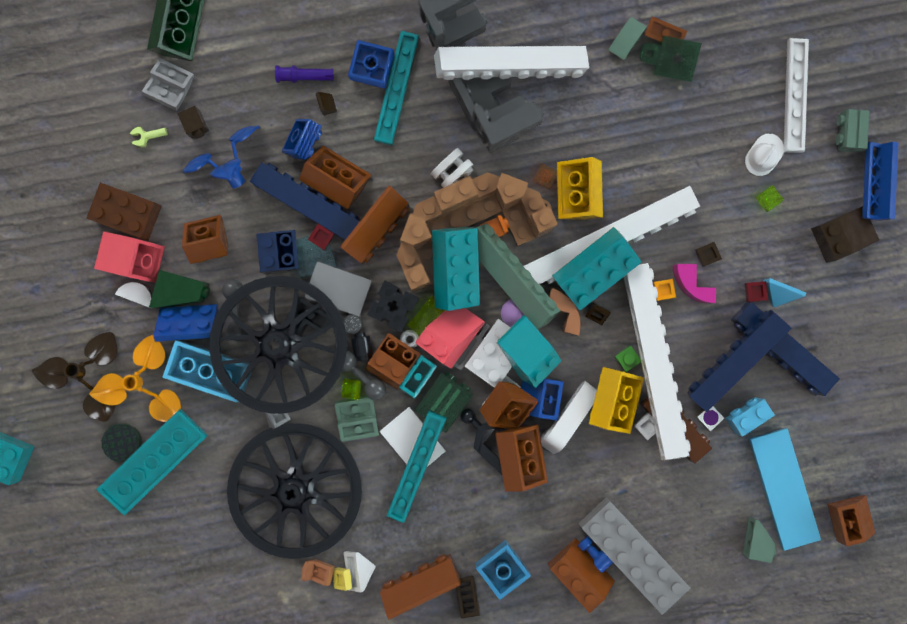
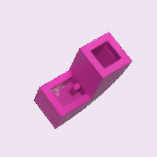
(687, 281)

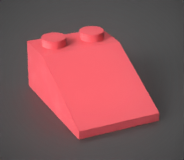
(450, 335)

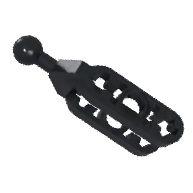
(483, 432)

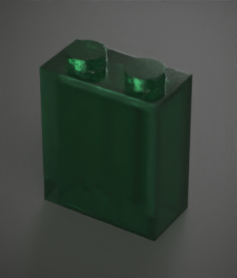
(445, 399)

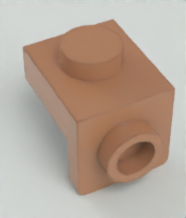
(317, 571)

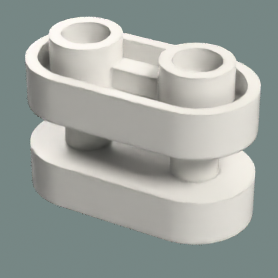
(464, 168)

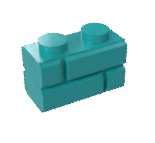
(418, 376)

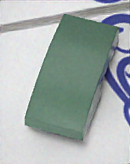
(627, 38)

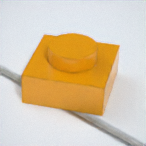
(665, 289)

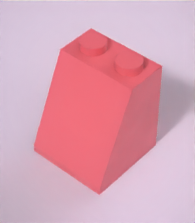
(129, 257)

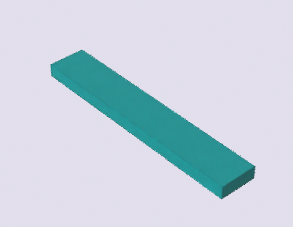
(396, 88)
(416, 466)

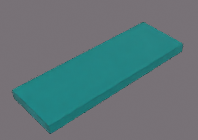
(152, 462)

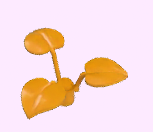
(112, 387)

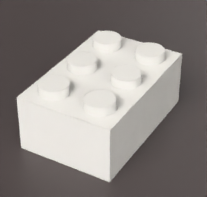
(488, 359)

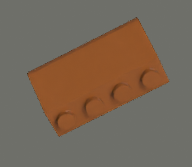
(376, 225)
(419, 586)

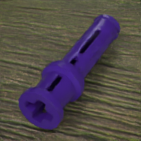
(294, 74)

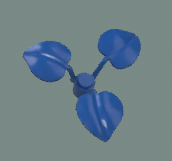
(229, 170)

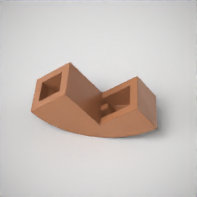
(572, 320)

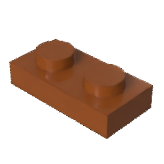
(657, 29)

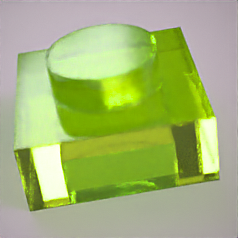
(769, 198)
(351, 389)

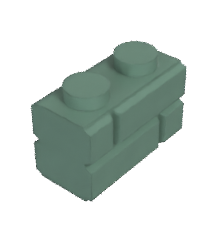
(853, 130)

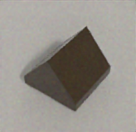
(597, 313)

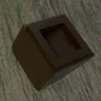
(326, 103)

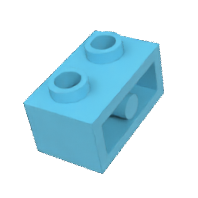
(749, 416)

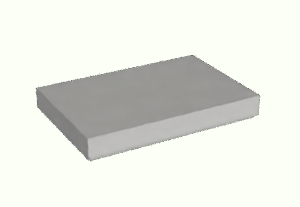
(342, 287)

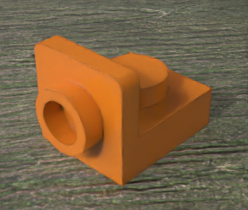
(499, 225)

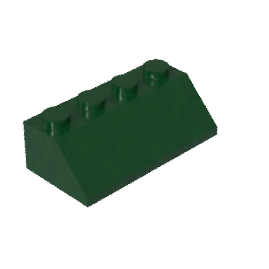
(175, 28)

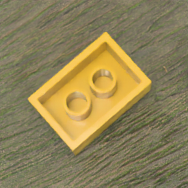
(616, 400)

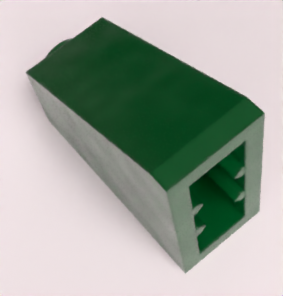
(177, 290)

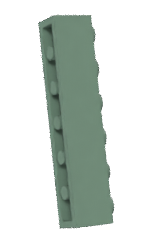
(514, 278)

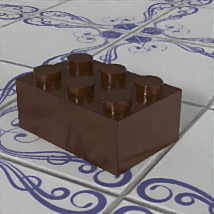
(124, 211)

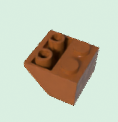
(392, 361)
(851, 520)

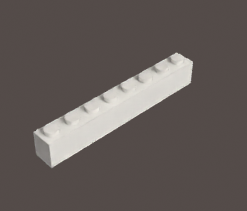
(510, 62)

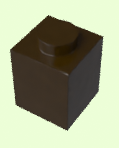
(193, 122)

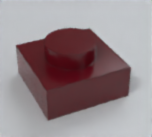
(321, 237)
(756, 291)

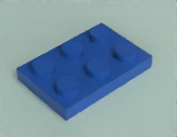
(185, 322)

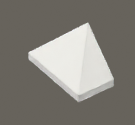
(360, 570)

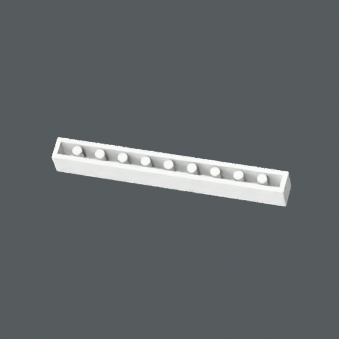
(631, 227)
(656, 364)

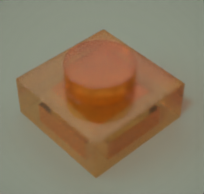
(545, 176)

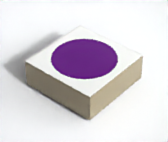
(710, 419)

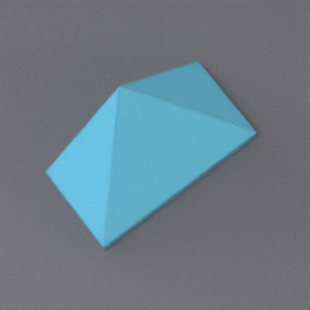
(781, 293)

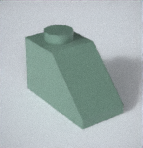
(758, 543)

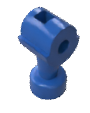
(600, 559)

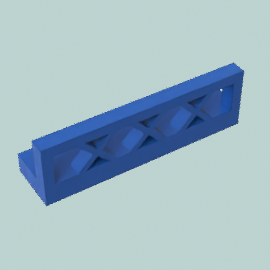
(884, 182)

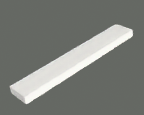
(796, 95)

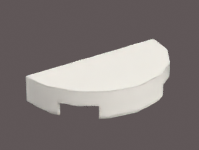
(135, 292)

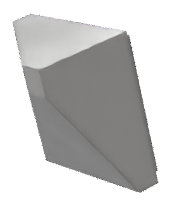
(276, 420)

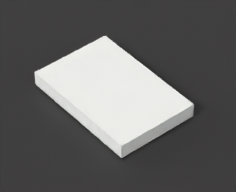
(403, 433)

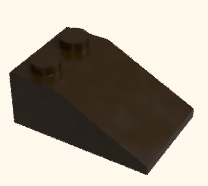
(844, 235)

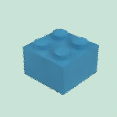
(502, 569)

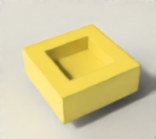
(342, 579)

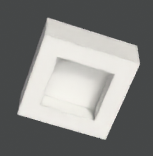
(646, 426)

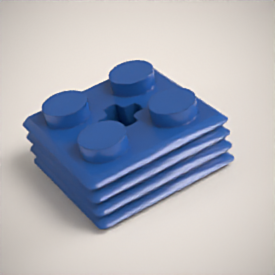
(365, 54)
(302, 139)

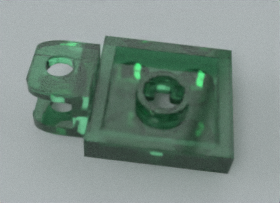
(663, 54)

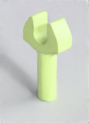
(145, 136)

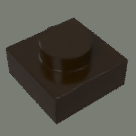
(708, 254)

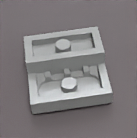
(168, 84)

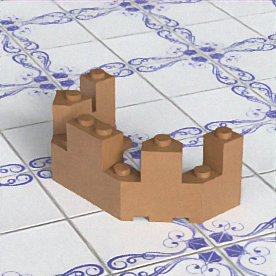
(465, 205)

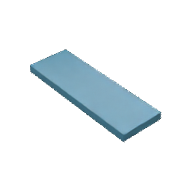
(784, 489)

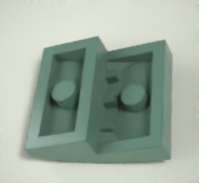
(356, 418)

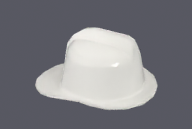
(764, 154)

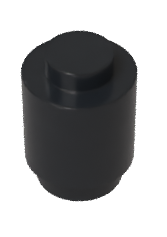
(362, 346)

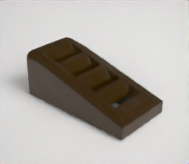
(472, 613)

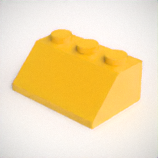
(580, 189)

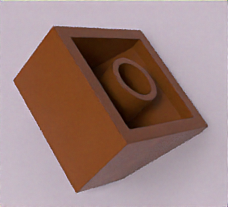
(204, 239)
(507, 406)

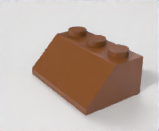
(334, 177)
(521, 458)
(580, 575)

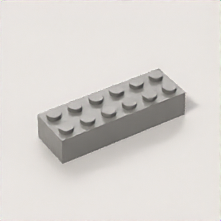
(634, 556)

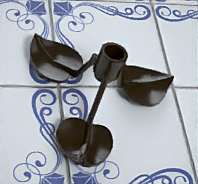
(54, 372)

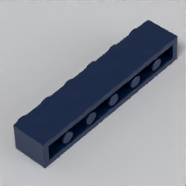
(303, 201)
(791, 355)
(738, 360)

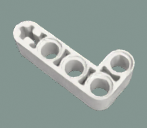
(561, 431)

